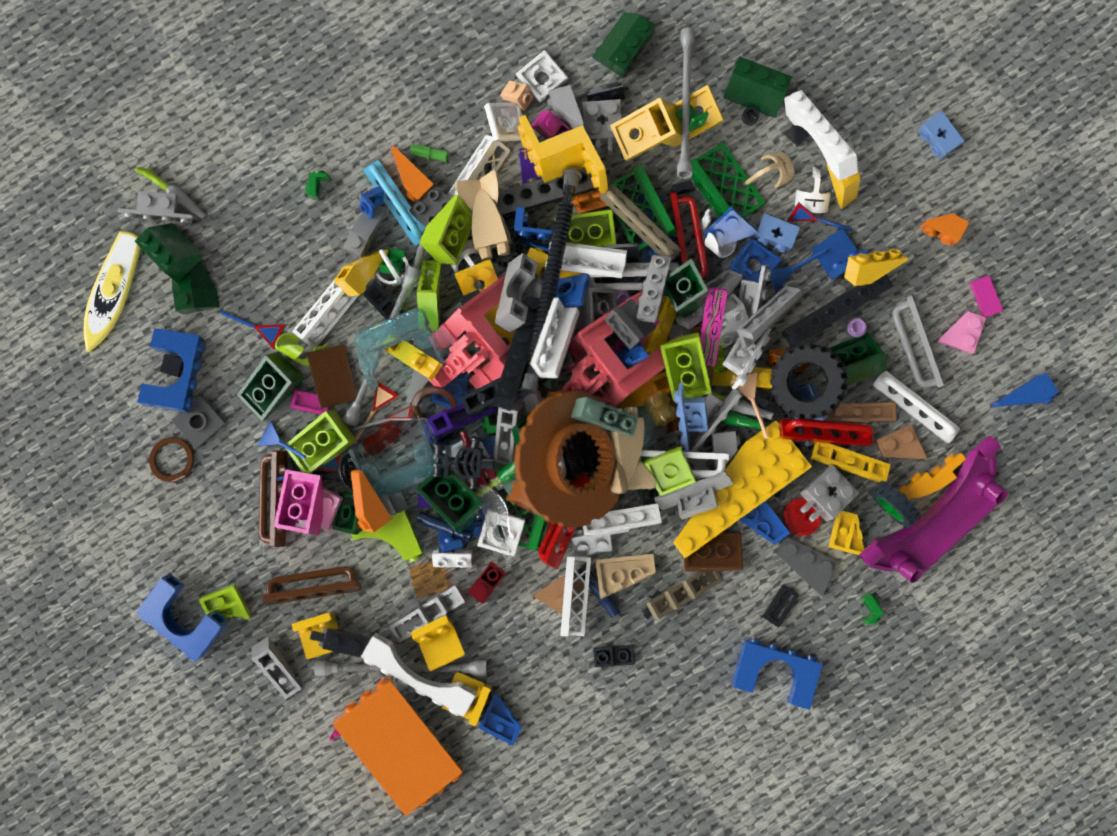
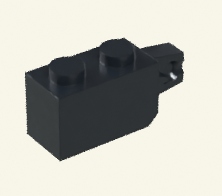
(340, 641)

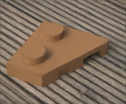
(901, 444)
(554, 593)

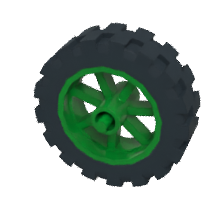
(895, 504)

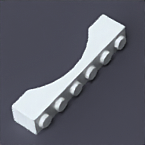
(836, 151)
(452, 695)

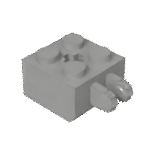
(597, 111)
(595, 305)
(817, 495)

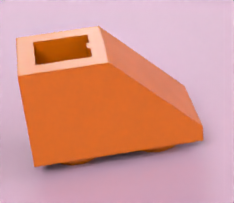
(947, 228)

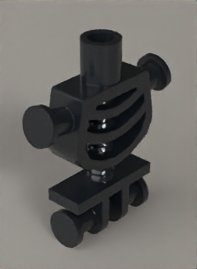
(476, 464)

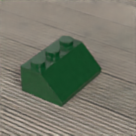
(625, 43)
(757, 86)
(169, 250)
(861, 358)
(451, 500)

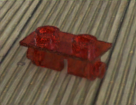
(374, 443)

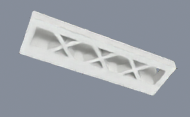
(478, 161)
(586, 257)
(327, 316)
(557, 340)
(624, 519)
(568, 590)

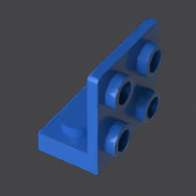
(522, 230)
(839, 250)

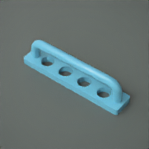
(398, 202)

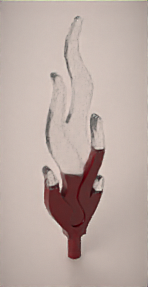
(492, 506)

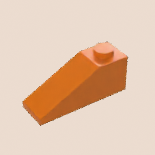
(413, 179)
(368, 506)

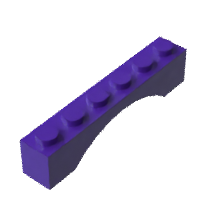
(457, 418)

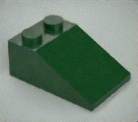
(270, 385)

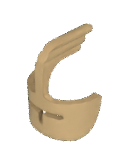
(786, 170)

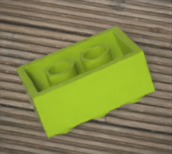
(592, 229)
(686, 365)

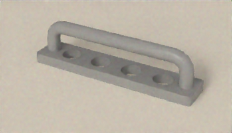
(910, 303)

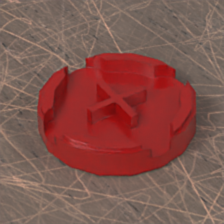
(797, 521)

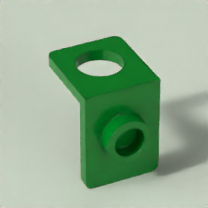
(696, 121)

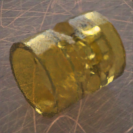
(660, 408)

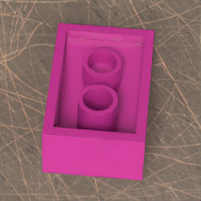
(300, 503)

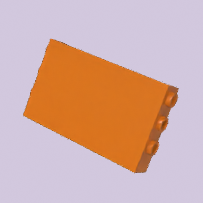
(397, 746)

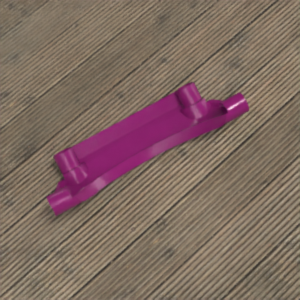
(946, 522)

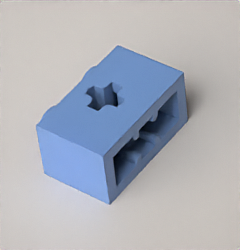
(941, 126)
(786, 233)

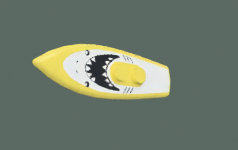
(111, 289)

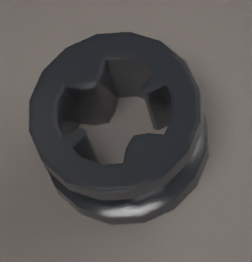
(755, 111)

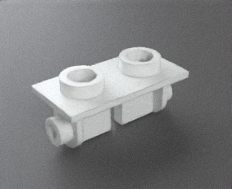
(460, 558)

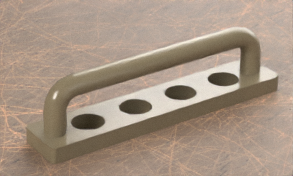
(640, 222)

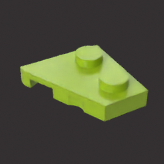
(227, 602)

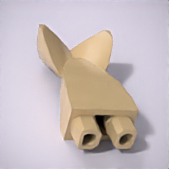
(487, 222)
(629, 470)

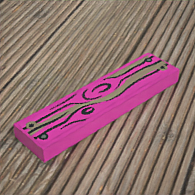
(712, 323)

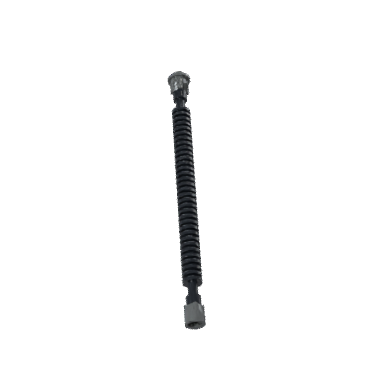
(552, 270)

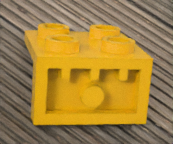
(317, 624)
(438, 643)
(477, 705)

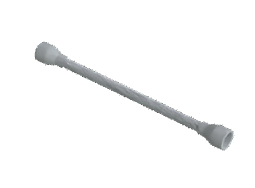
(684, 166)
(410, 277)
(324, 668)

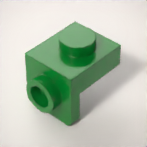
(312, 188)
(491, 430)
(872, 604)

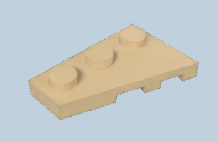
(622, 572)

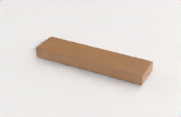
(864, 412)

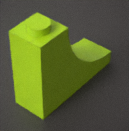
(429, 291)
(398, 533)

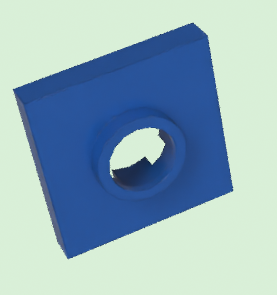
(753, 250)
(577, 290)

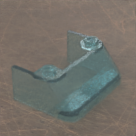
(389, 332)
(403, 476)

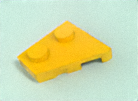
(846, 533)

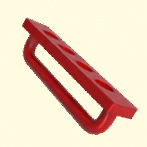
(697, 231)
(863, 431)
(555, 535)

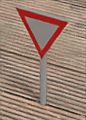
(405, 414)

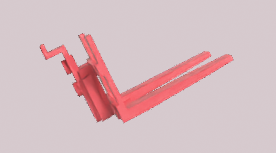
(471, 318)
(622, 381)

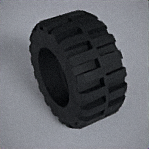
(782, 386)

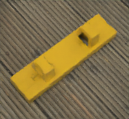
(415, 359)
(850, 461)

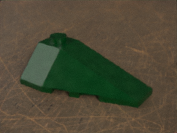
(195, 291)

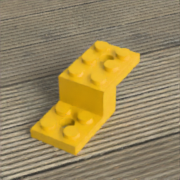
(485, 272)

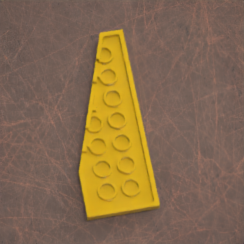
(757, 474)

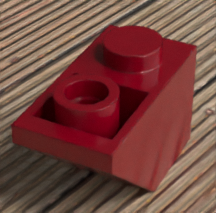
(487, 582)

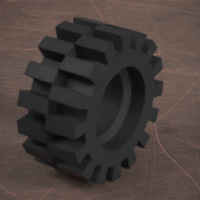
(515, 252)

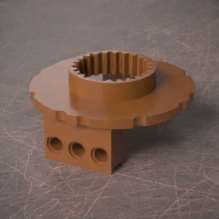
(538, 467)

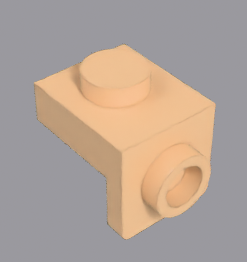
(517, 93)

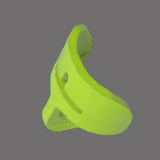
(288, 346)

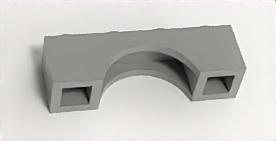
(519, 274)

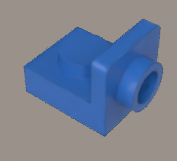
(370, 200)
(447, 543)

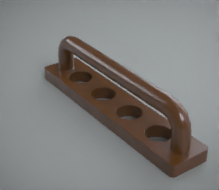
(277, 459)
(272, 598)

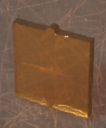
(428, 579)

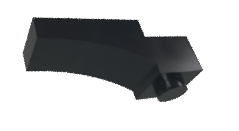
(380, 299)

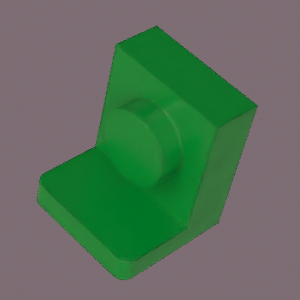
(395, 257)

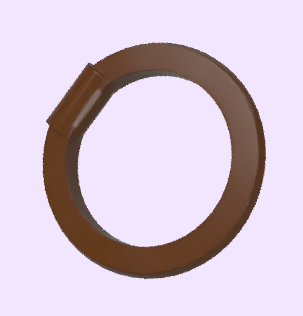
(432, 389)
(176, 477)

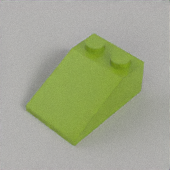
(448, 232)
(321, 441)

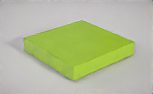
(670, 471)

